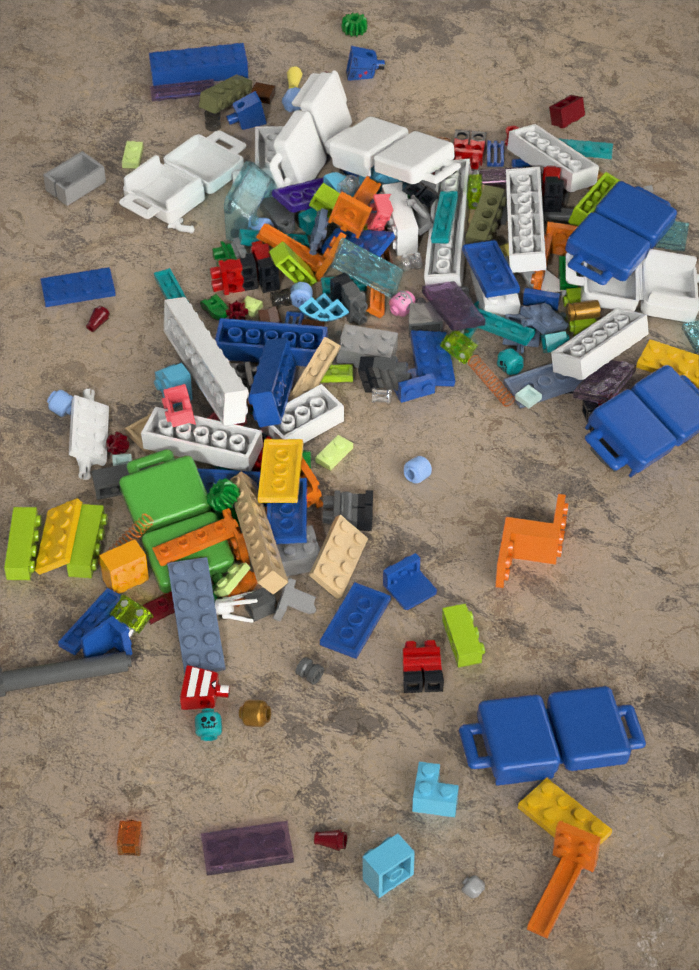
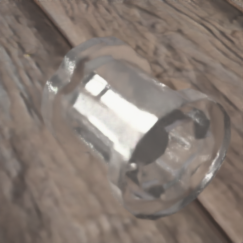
(388, 393)

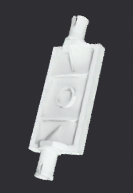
(88, 432)

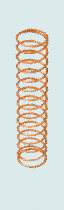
(484, 381)
(141, 533)

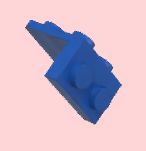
(415, 387)
(408, 583)
(105, 636)

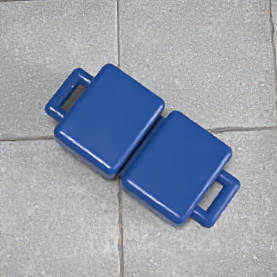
(619, 233)
(646, 420)
(531, 741)

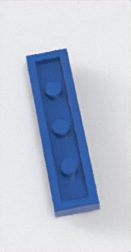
(96, 613)

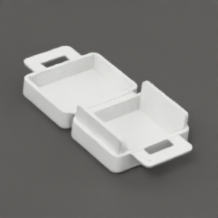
(302, 140)
(392, 152)
(180, 183)
(661, 282)

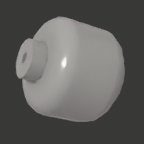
(473, 886)

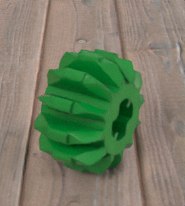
(354, 24)
(223, 495)

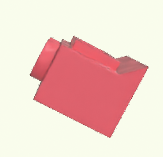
(384, 209)
(176, 395)

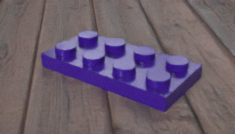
(297, 196)

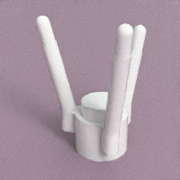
(226, 605)

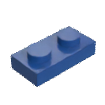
(534, 297)

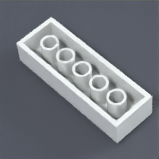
(543, 149)
(599, 343)
(205, 442)

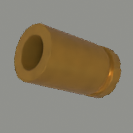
(583, 310)

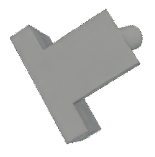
(421, 215)
(294, 599)

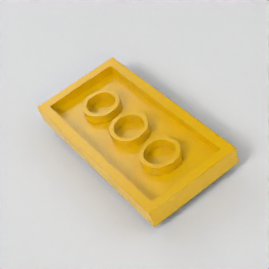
(658, 354)
(280, 471)
(58, 536)
(550, 804)

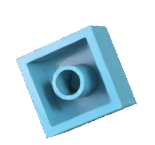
(388, 865)

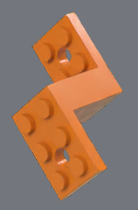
(531, 540)

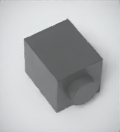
(264, 606)

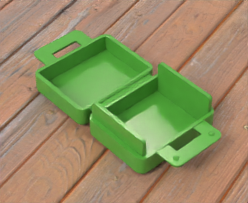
(177, 504)

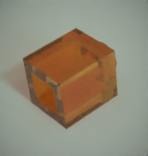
(130, 838)

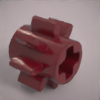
(237, 311)
(117, 443)

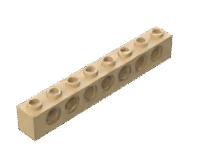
(258, 535)

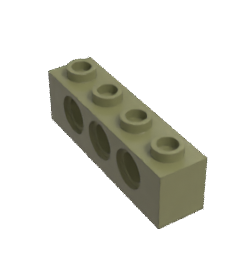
(225, 93)
(486, 215)

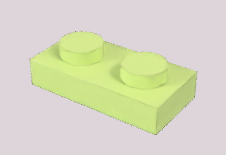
(132, 154)
(334, 452)
(230, 581)

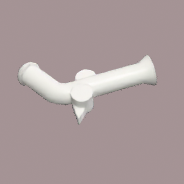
(182, 228)

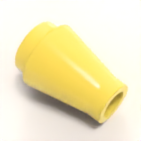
(294, 76)

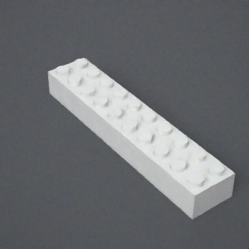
(447, 260)
(205, 361)

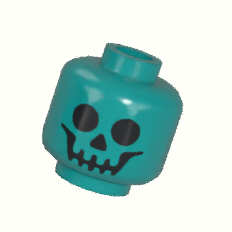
(510, 361)
(208, 725)

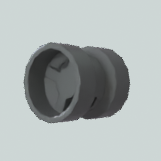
(310, 671)

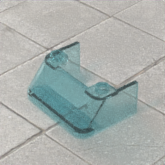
(245, 198)

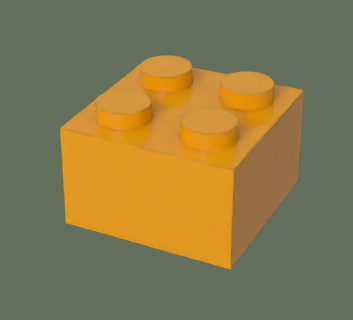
(124, 567)

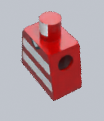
(201, 689)

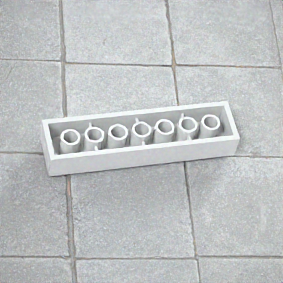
(525, 220)

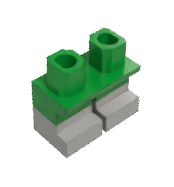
(229, 251)

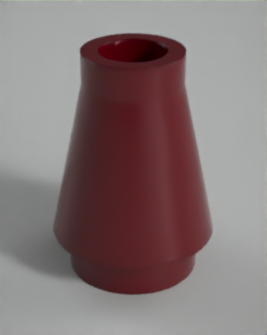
(98, 317)
(332, 839)

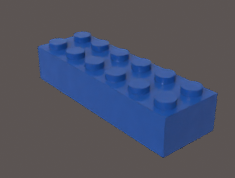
(198, 64)
(245, 339)
(272, 382)

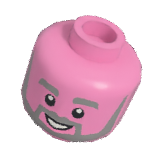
(401, 302)

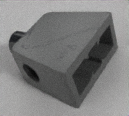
(424, 317)

